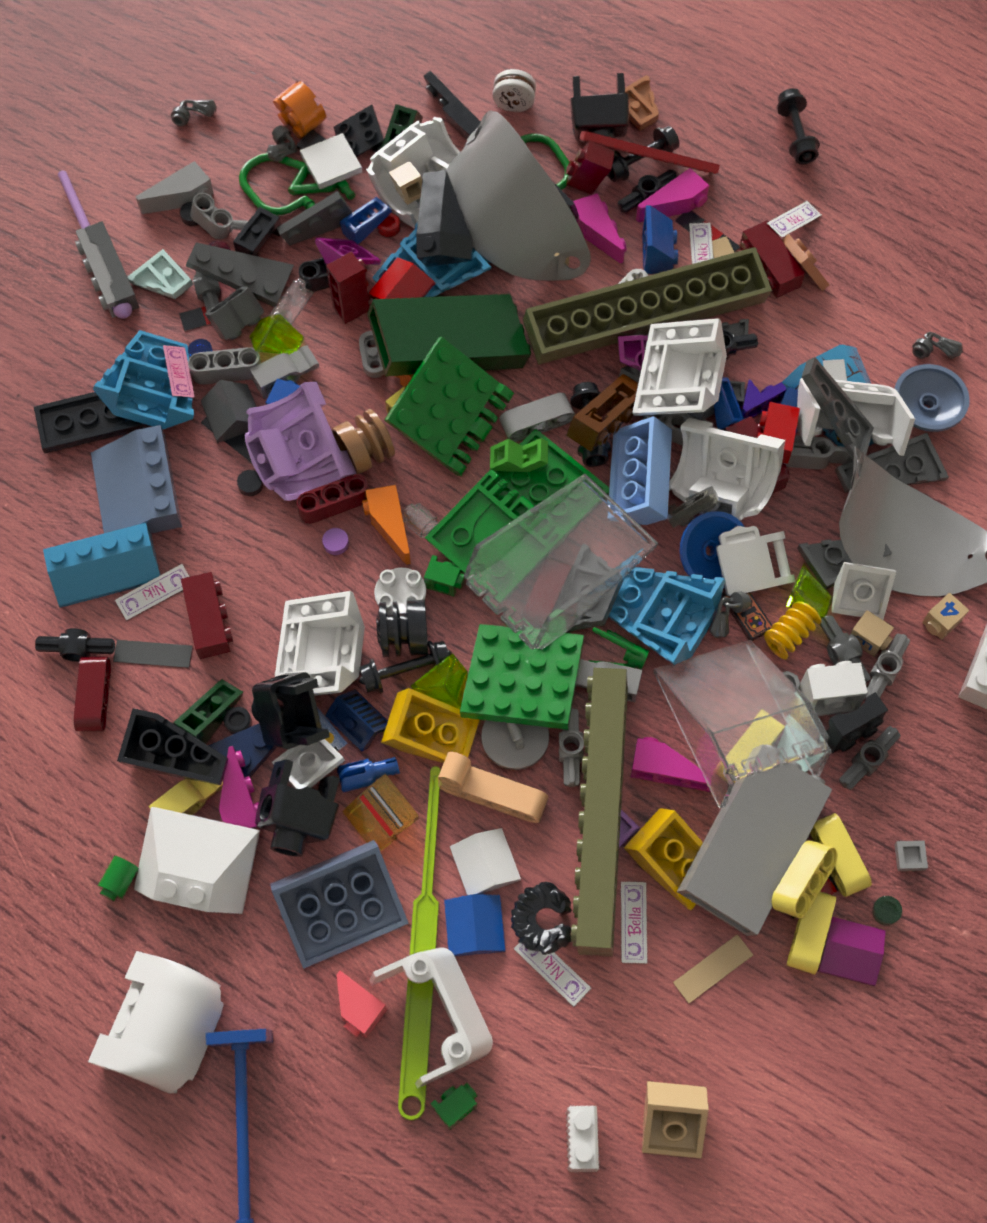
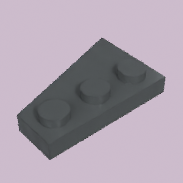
(827, 559)

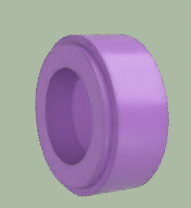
(335, 541)

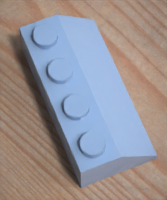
(642, 470)

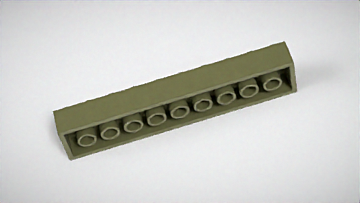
(632, 306)
(602, 812)

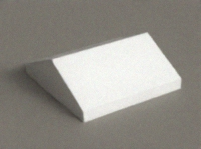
(862, 589)
(311, 763)
(485, 862)

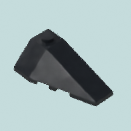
(441, 223)
(166, 749)

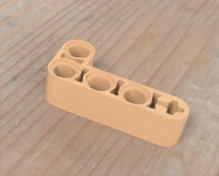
(490, 790)

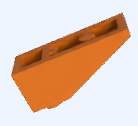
(387, 519)

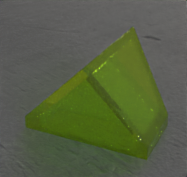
(275, 336)
(810, 591)
(444, 682)

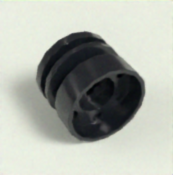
(403, 628)

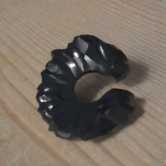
(524, 918)

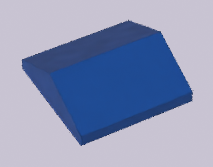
(474, 924)

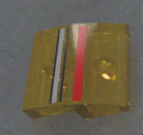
(380, 813)

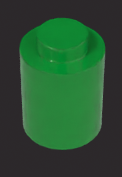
(117, 878)

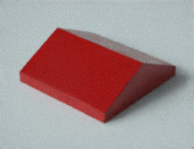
(402, 281)

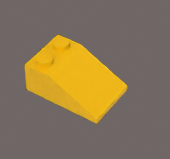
(428, 727)
(666, 851)

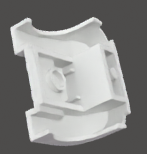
(426, 148)
(161, 1024)

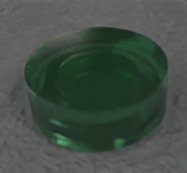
(887, 910)

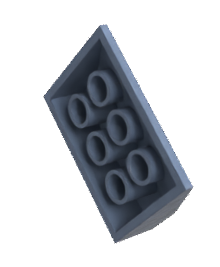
(136, 482)
(339, 904)

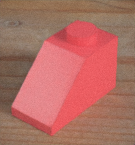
(358, 1006)

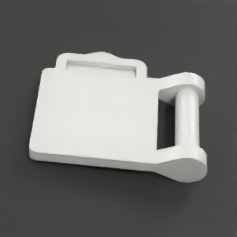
(747, 560)

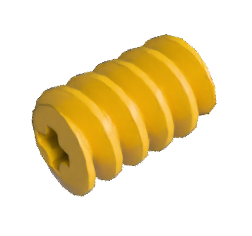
(791, 628)

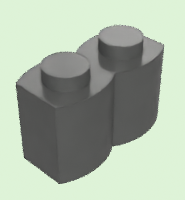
(235, 313)

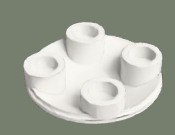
(399, 586)

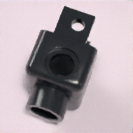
(600, 113)
(288, 710)
(294, 813)

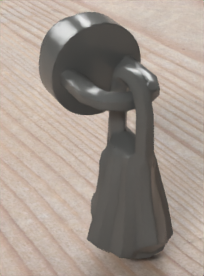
(181, 115)
(282, 149)
(923, 347)
(738, 602)

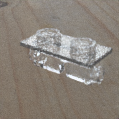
(293, 301)

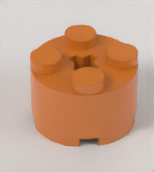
(299, 109)

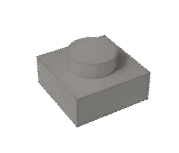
(911, 856)

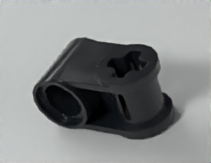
(314, 274)

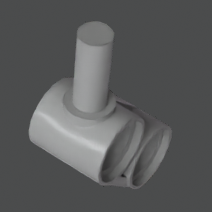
(211, 216)

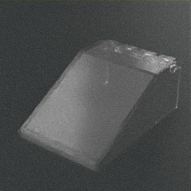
(557, 561)
(741, 715)

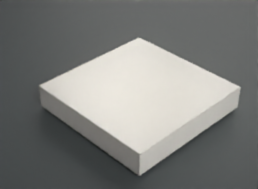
(331, 161)

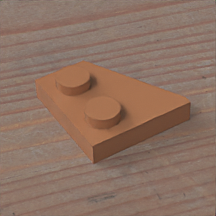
(641, 103)
(806, 259)

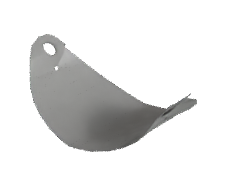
(514, 206)
(924, 536)

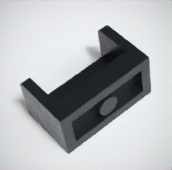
(256, 232)

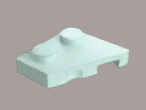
(161, 276)

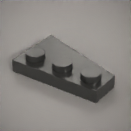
(316, 220)

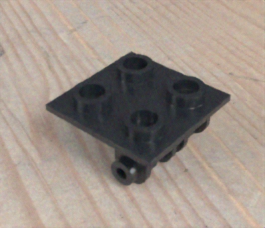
(362, 131)

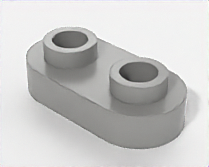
(370, 356)

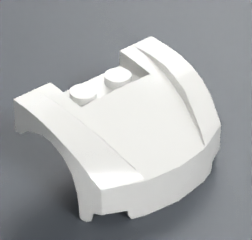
(735, 465)

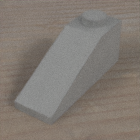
(175, 190)

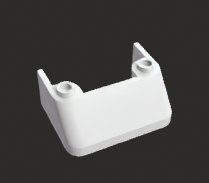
(879, 405)
(472, 1035)

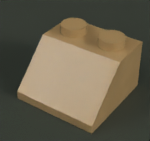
(674, 1119)

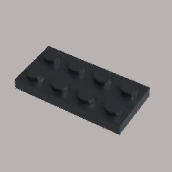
(78, 422)

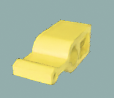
(186, 796)

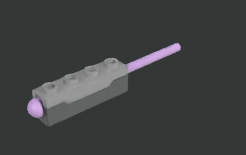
(101, 259)

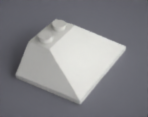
(681, 368)
(323, 639)
(196, 862)

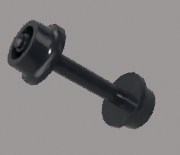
(664, 139)
(805, 147)
(582, 395)
(372, 677)

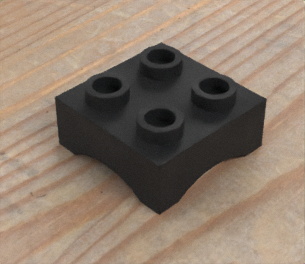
(851, 726)

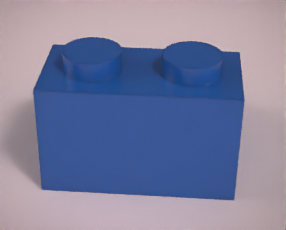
(658, 242)

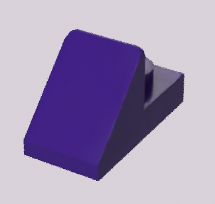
(757, 402)

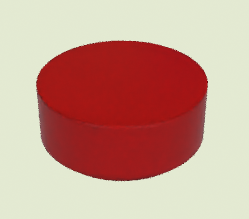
(389, 226)

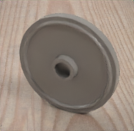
(514, 744)

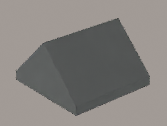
(226, 409)

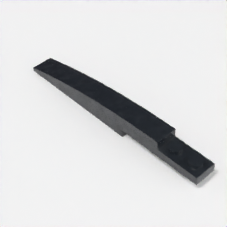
(464, 120)

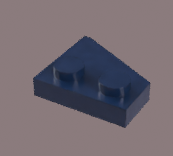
(251, 746)

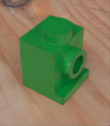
(443, 577)
(455, 1104)

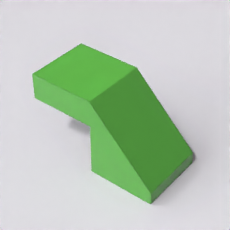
(518, 458)

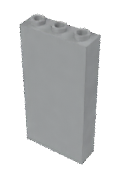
(754, 844)

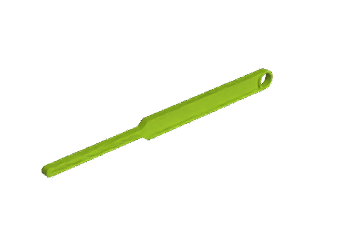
(420, 995)

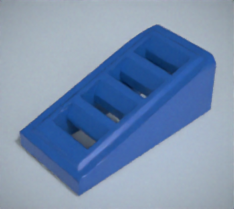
(358, 232)
(727, 407)

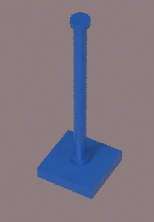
(239, 1043)

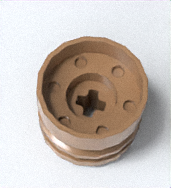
(367, 440)

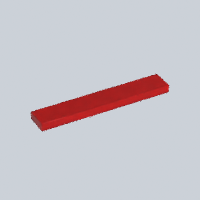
(649, 152)

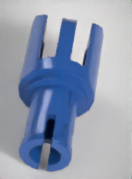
(364, 773)

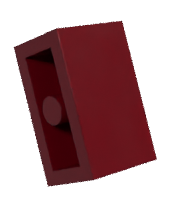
(589, 167)

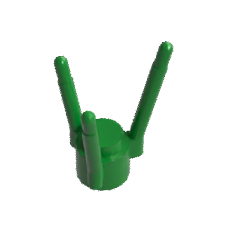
(634, 655)

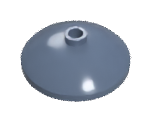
(938, 389)

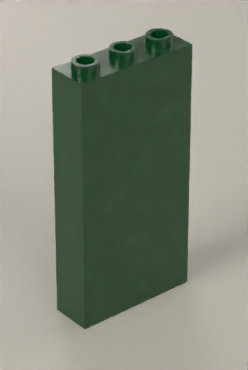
(477, 325)

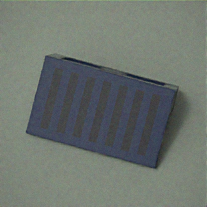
(356, 719)

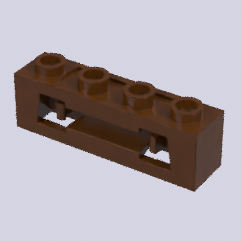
(586, 424)

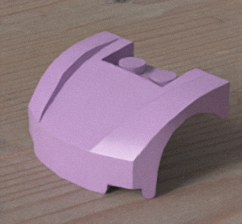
(295, 444)

